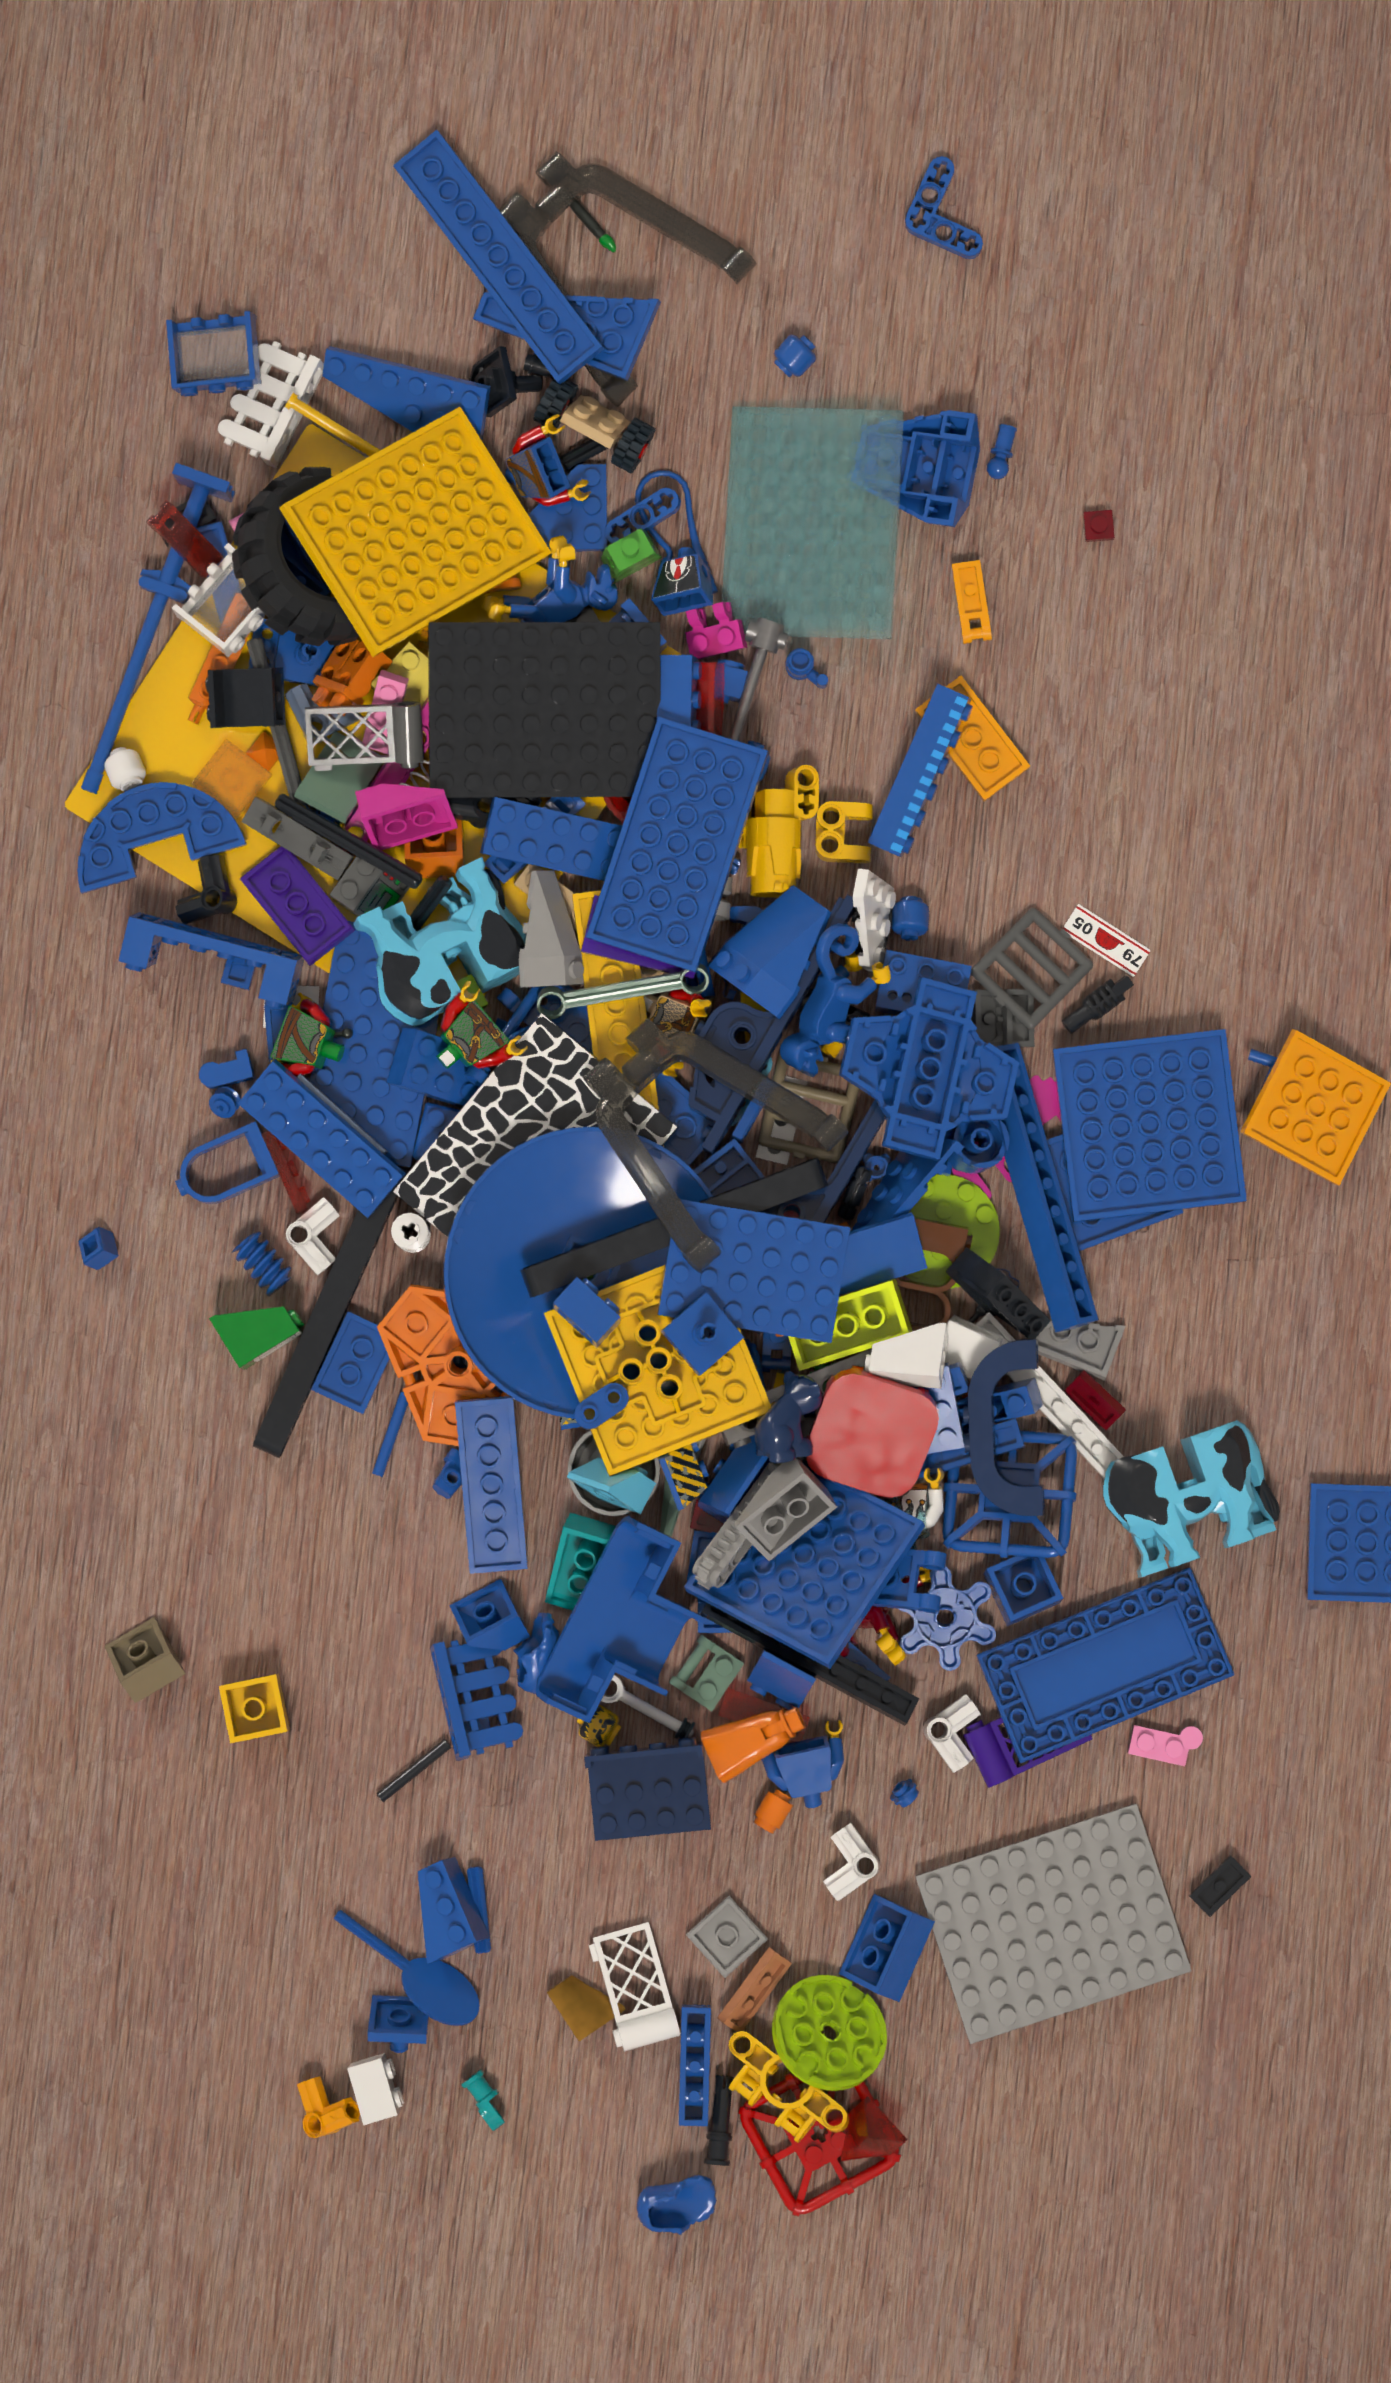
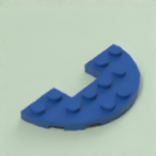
(149, 816)

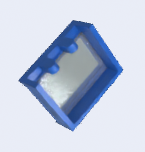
(213, 354)

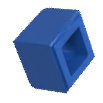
(98, 1248)

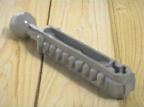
(729, 1543)

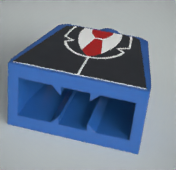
(682, 584)

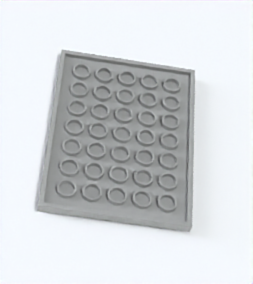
(1053, 1923)

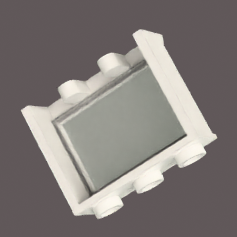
(219, 609)

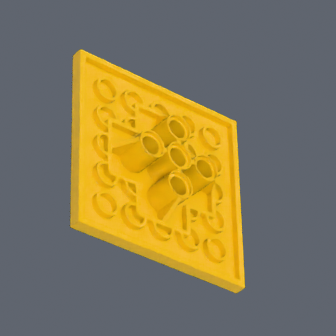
(651, 1421)

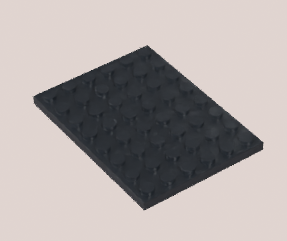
(541, 707)

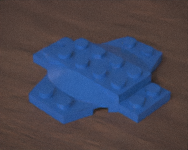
(929, 1069)

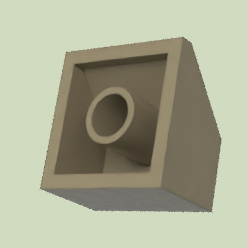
(144, 1660)

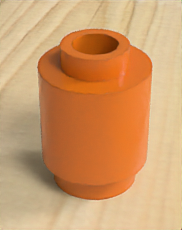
(773, 1810)

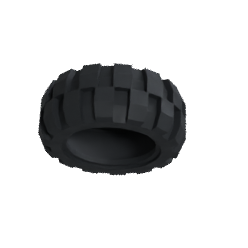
(267, 575)

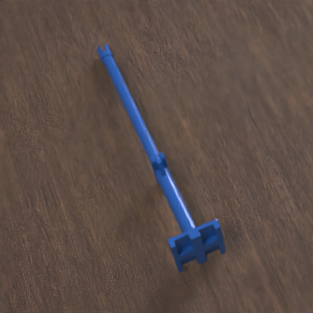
(166, 586)

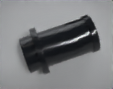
(534, 365)

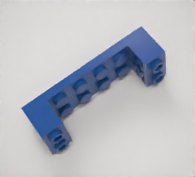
(147, 932)

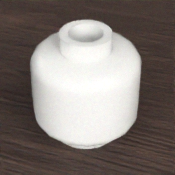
(125, 769)

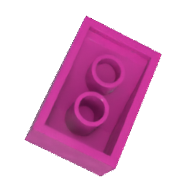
(403, 813)

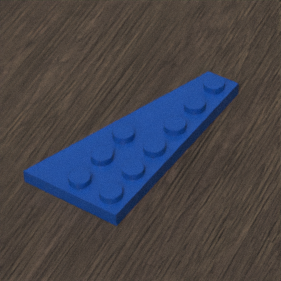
(616, 323)
(406, 392)
(904, 1185)

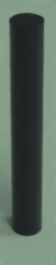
(412, 1771)

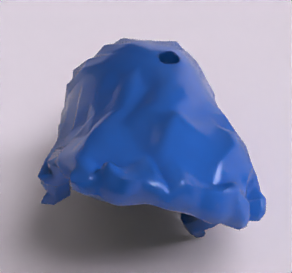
(536, 1651)
(676, 2204)

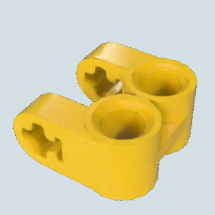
(836, 832)

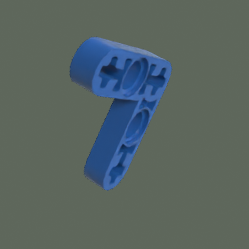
(933, 221)

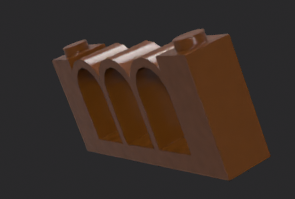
(942, 1239)

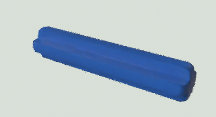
(477, 1890)

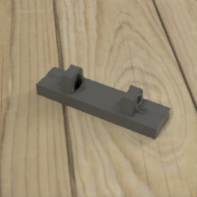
(298, 838)

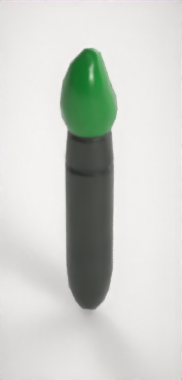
(593, 226)

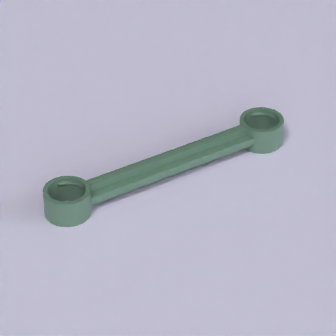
(620, 991)

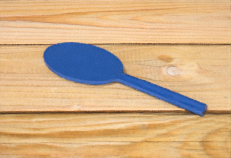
(431, 1987)

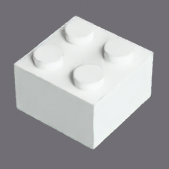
(375, 2088)

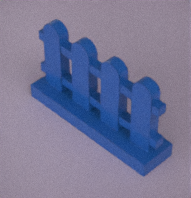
(472, 1711)

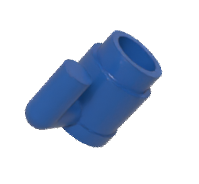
(801, 666)

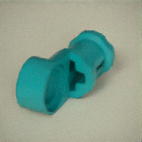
(483, 2094)

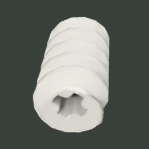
(408, 1221)

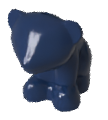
(780, 1429)

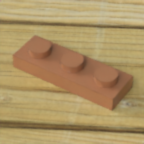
(754, 1990)

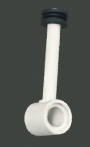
(682, 1729)

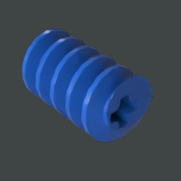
(263, 1263)

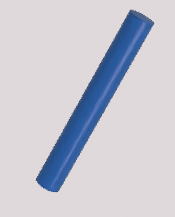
(391, 1435)

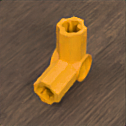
(320, 2116)

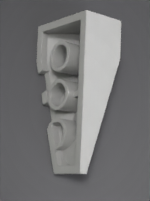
(551, 945)

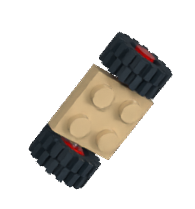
(597, 423)

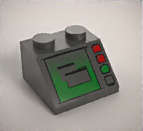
(366, 888)

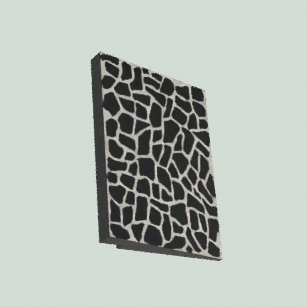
(517, 1102)

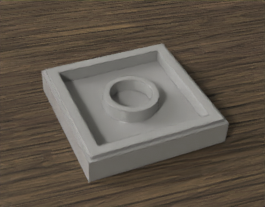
(726, 1936)

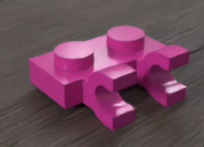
(715, 639)

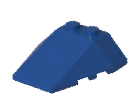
(939, 466)
(773, 950)

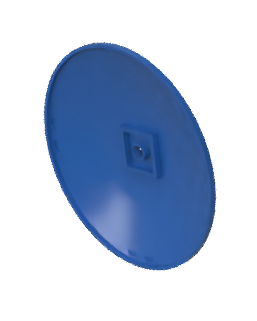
(527, 1209)

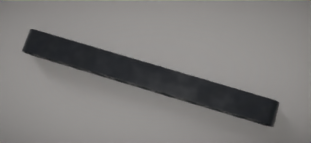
(653, 1236)
(322, 1327)

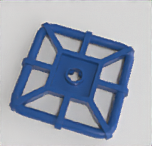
(1024, 1475)

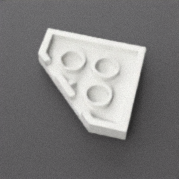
(873, 902)

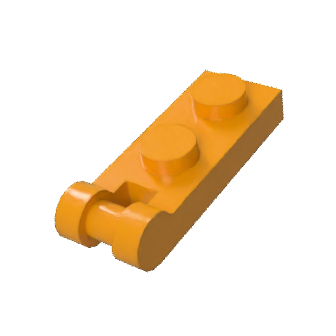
(971, 600)

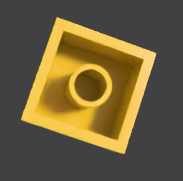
(254, 1708)

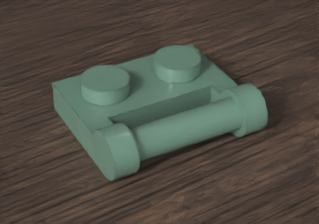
(714, 1679)

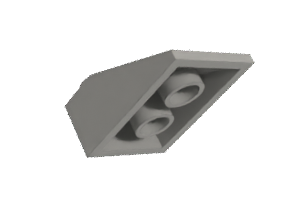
(784, 1508)

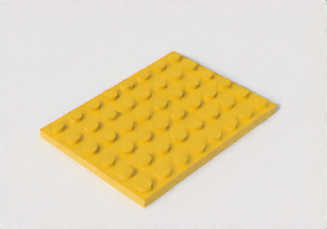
(415, 531)

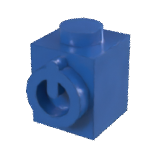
(734, 680)

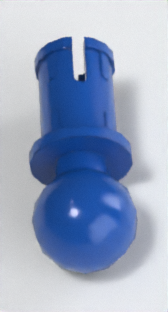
(998, 466)

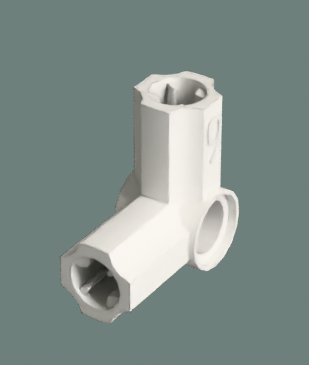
(314, 1222)
(949, 1744)
(849, 1876)

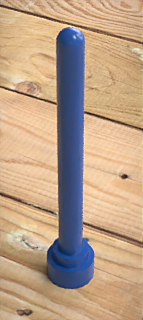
(479, 1076)

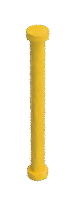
(330, 425)

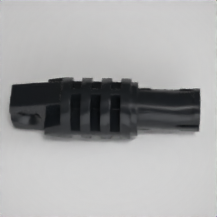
(1098, 1003)

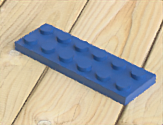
(549, 838)
(321, 1138)
(491, 1484)

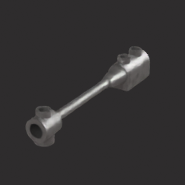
(766, 637)

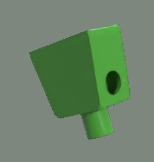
(630, 554)

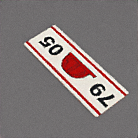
(1106, 940)

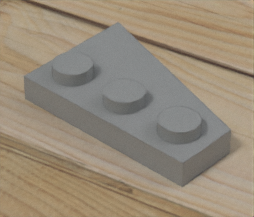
(1082, 1348)

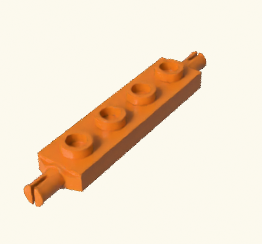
(214, 661)

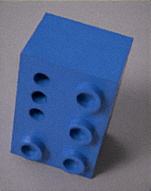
(905, 974)

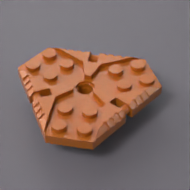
(422, 1338)

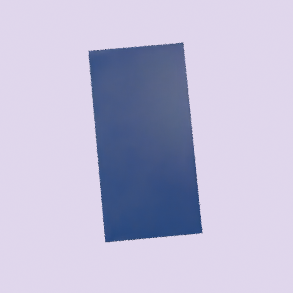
(1104, 1665)

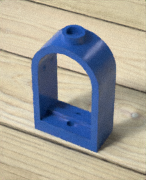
(261, 1153)

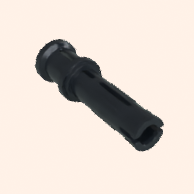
(719, 2135)

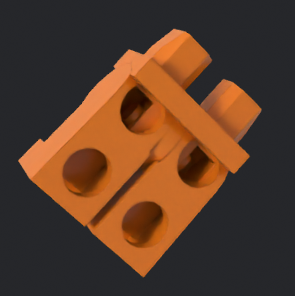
(348, 675)

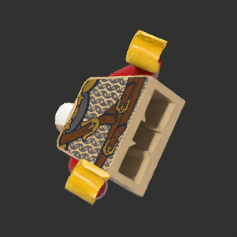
(675, 1013)

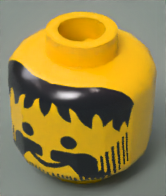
(601, 1728)

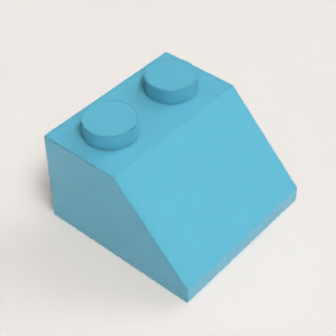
(625, 1489)

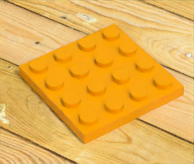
(1315, 1107)

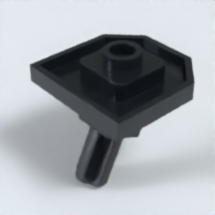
(496, 372)

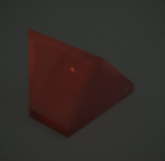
(870, 2133)

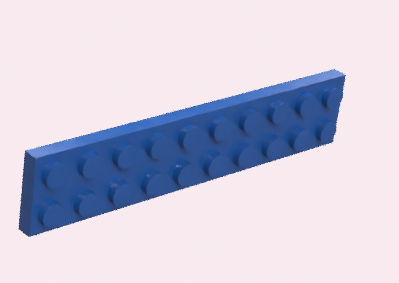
(498, 257)

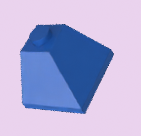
(490, 1618)

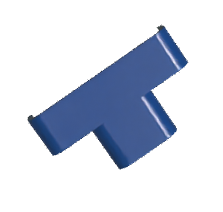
(617, 1623)

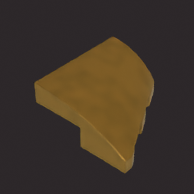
(582, 2006)

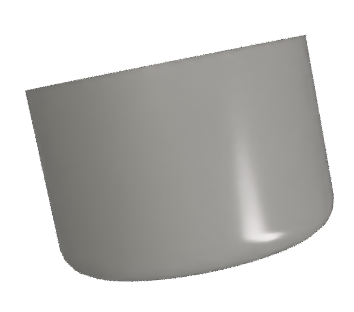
(586, 1451)

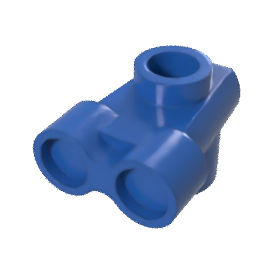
(452, 1471)

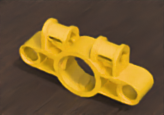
(762, 2063)

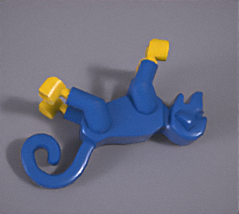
(562, 597)
(828, 1005)

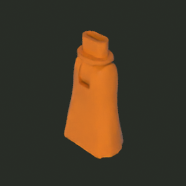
(745, 1742)

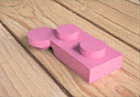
(1164, 1745)

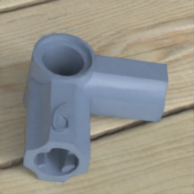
(300, 697)

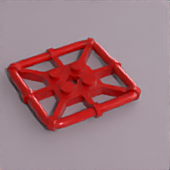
(811, 2152)

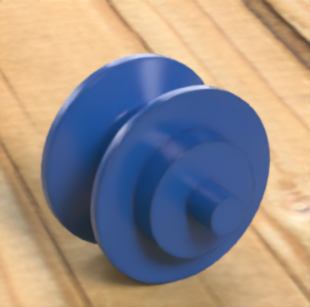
(224, 1102)

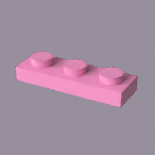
(388, 690)

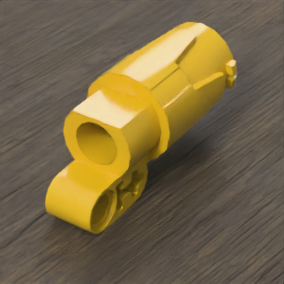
(775, 833)

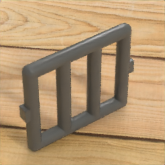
(997, 954)

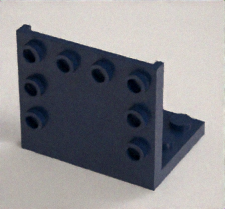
(648, 1789)

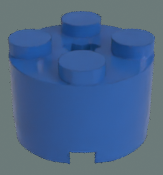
(973, 1158)

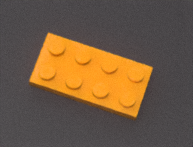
(984, 749)

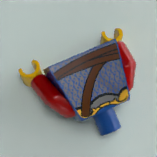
(538, 469)

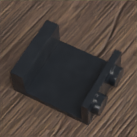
(246, 697)

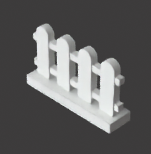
(284, 422)

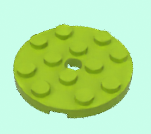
(962, 1204)
(813, 2056)

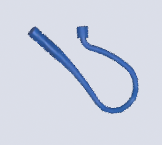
(696, 546)

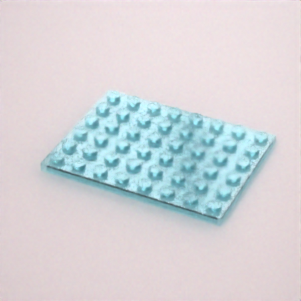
(814, 519)

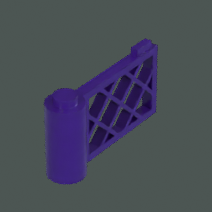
(994, 1757)

